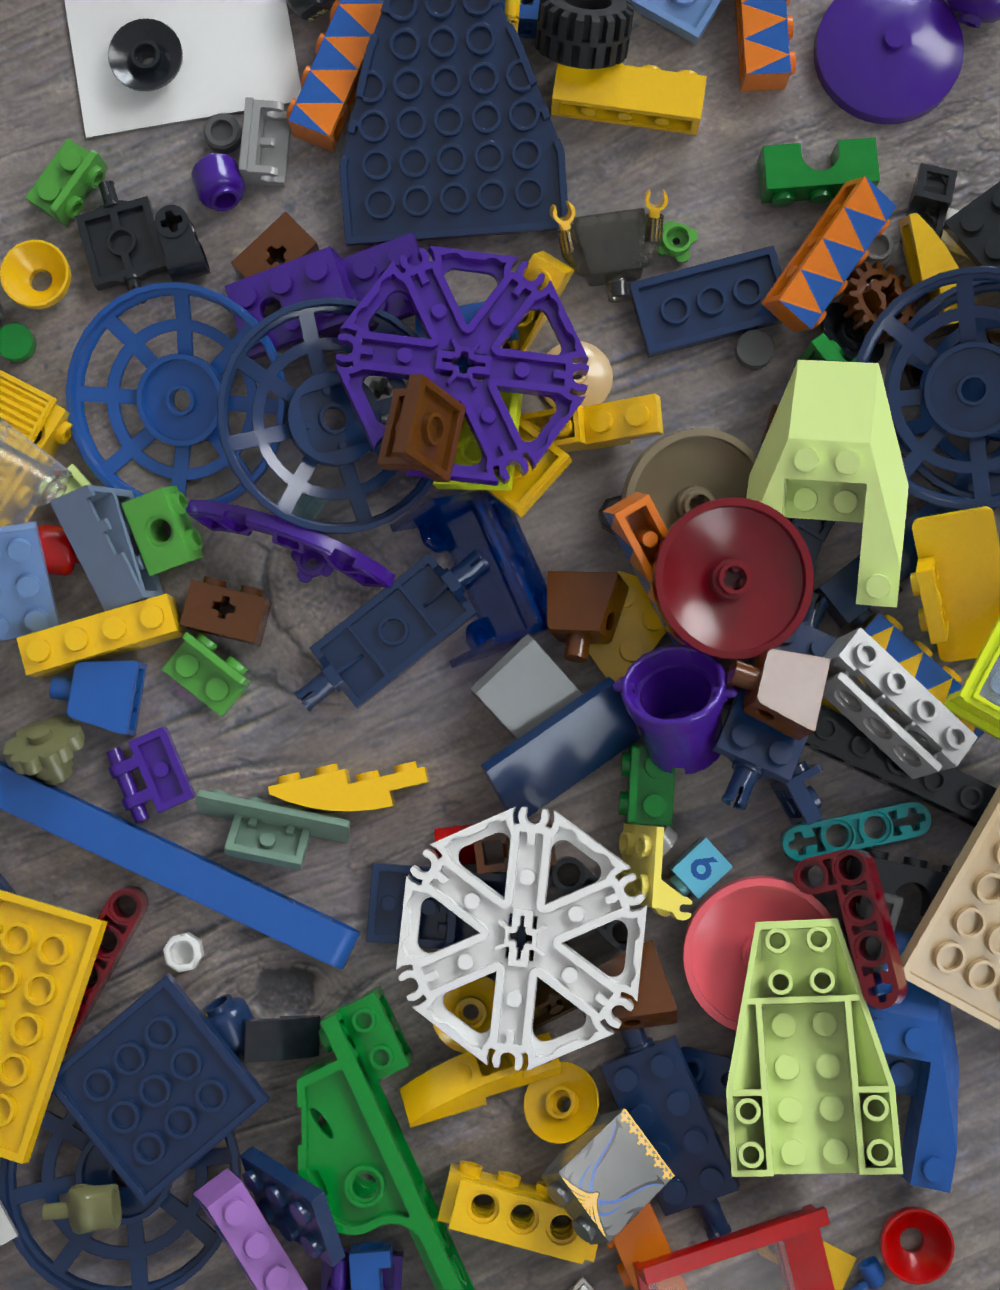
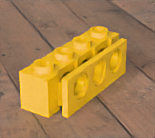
(498, 1220)

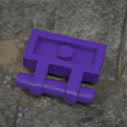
(160, 769)

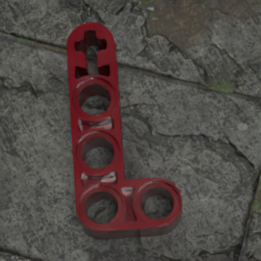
(858, 928)

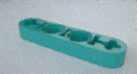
(854, 827)

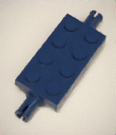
(393, 630)
(753, 745)
(668, 1108)

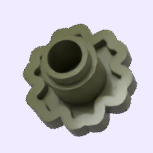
(45, 749)

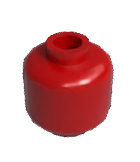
(57, 550)

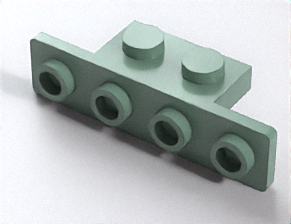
(270, 831)

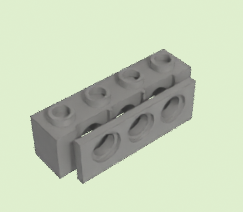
(893, 685)

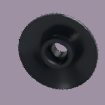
(140, 41)
(840, 330)

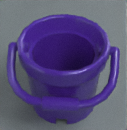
(677, 705)

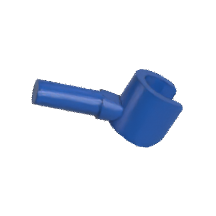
(872, 1274)

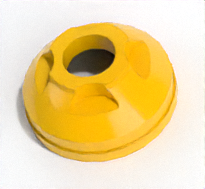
(24, 263)

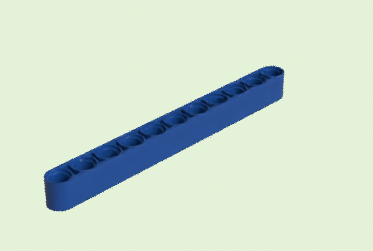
(176, 868)

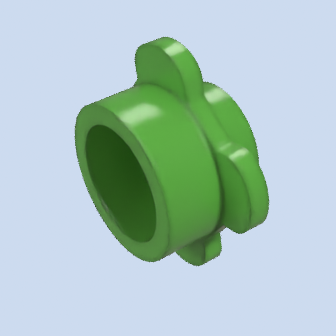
(684, 234)

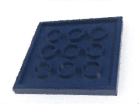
(157, 1089)

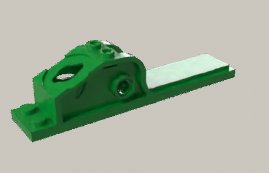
(367, 1139)

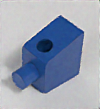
(103, 694)

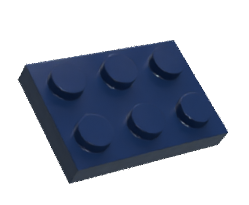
(292, 1206)

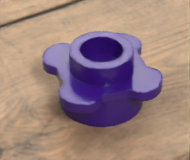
(307, 571)

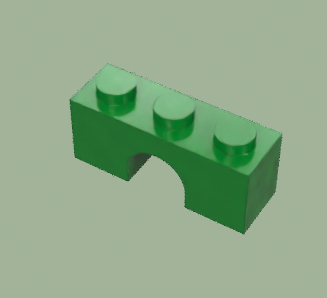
(789, 179)

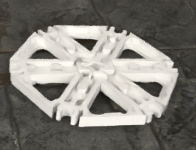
(552, 959)

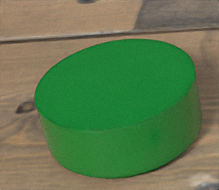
(17, 342)

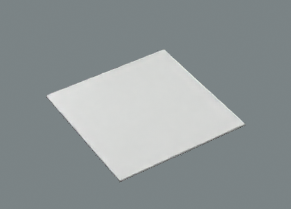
(227, 55)

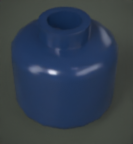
(227, 1018)

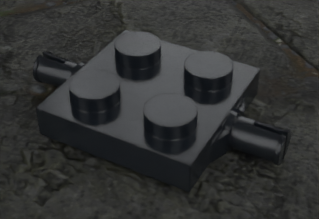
(121, 241)

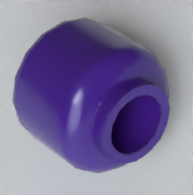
(218, 181)

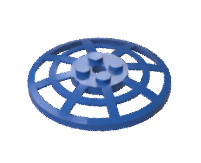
(158, 390)

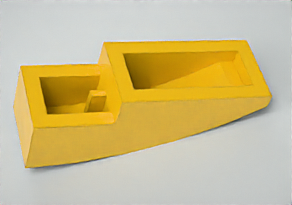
(925, 255)

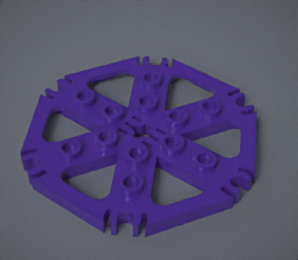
(482, 346)

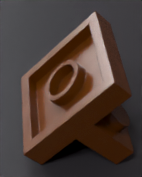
(422, 430)

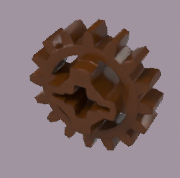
(870, 293)

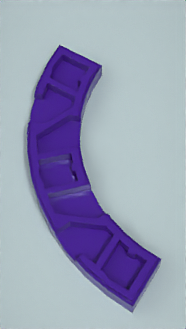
(243, 520)

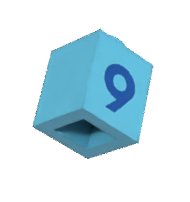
(698, 868)

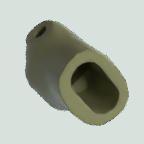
(88, 1208)

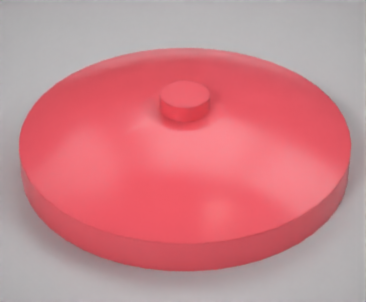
(722, 935)

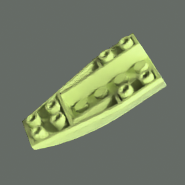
(807, 1062)

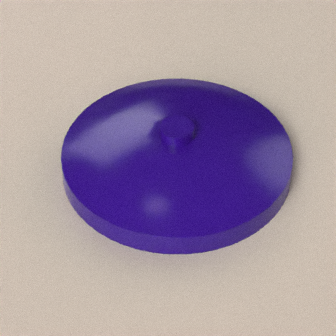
(888, 57)

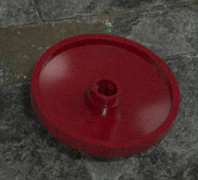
(732, 578)

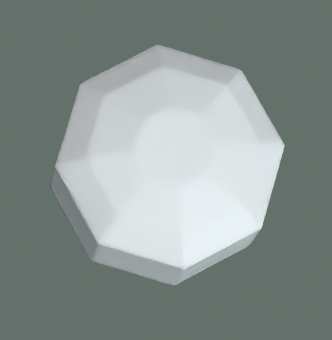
(183, 952)

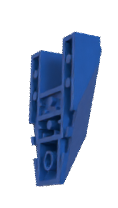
(924, 1065)

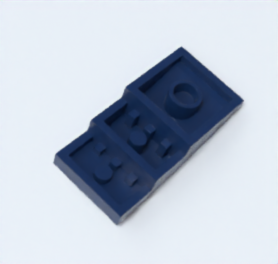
(438, 924)

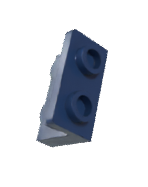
(797, 800)

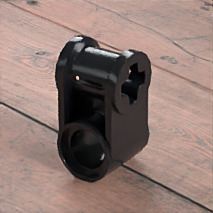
(182, 248)

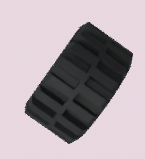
(584, 32)

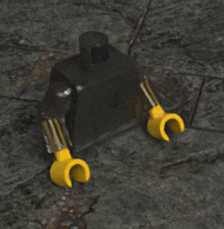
(611, 245)

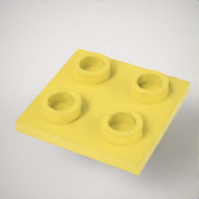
(643, 852)

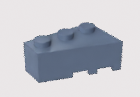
(106, 544)

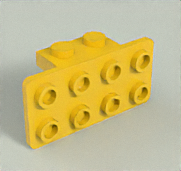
(957, 580)

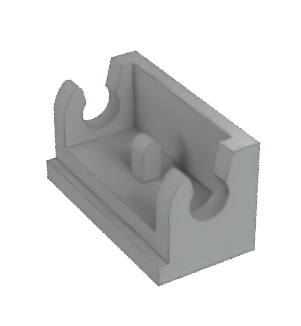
(264, 143)

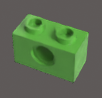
(145, 519)

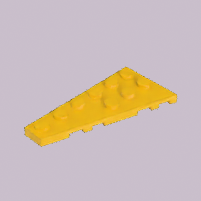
(42, 982)

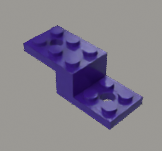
(322, 276)

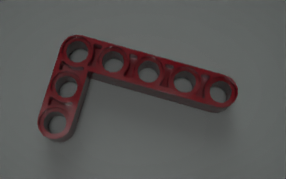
(106, 960)

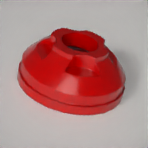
(926, 1261)

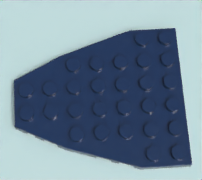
(448, 130)

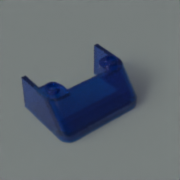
(509, 594)

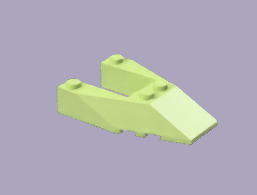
(839, 460)

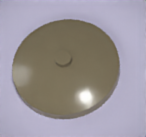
(690, 470)

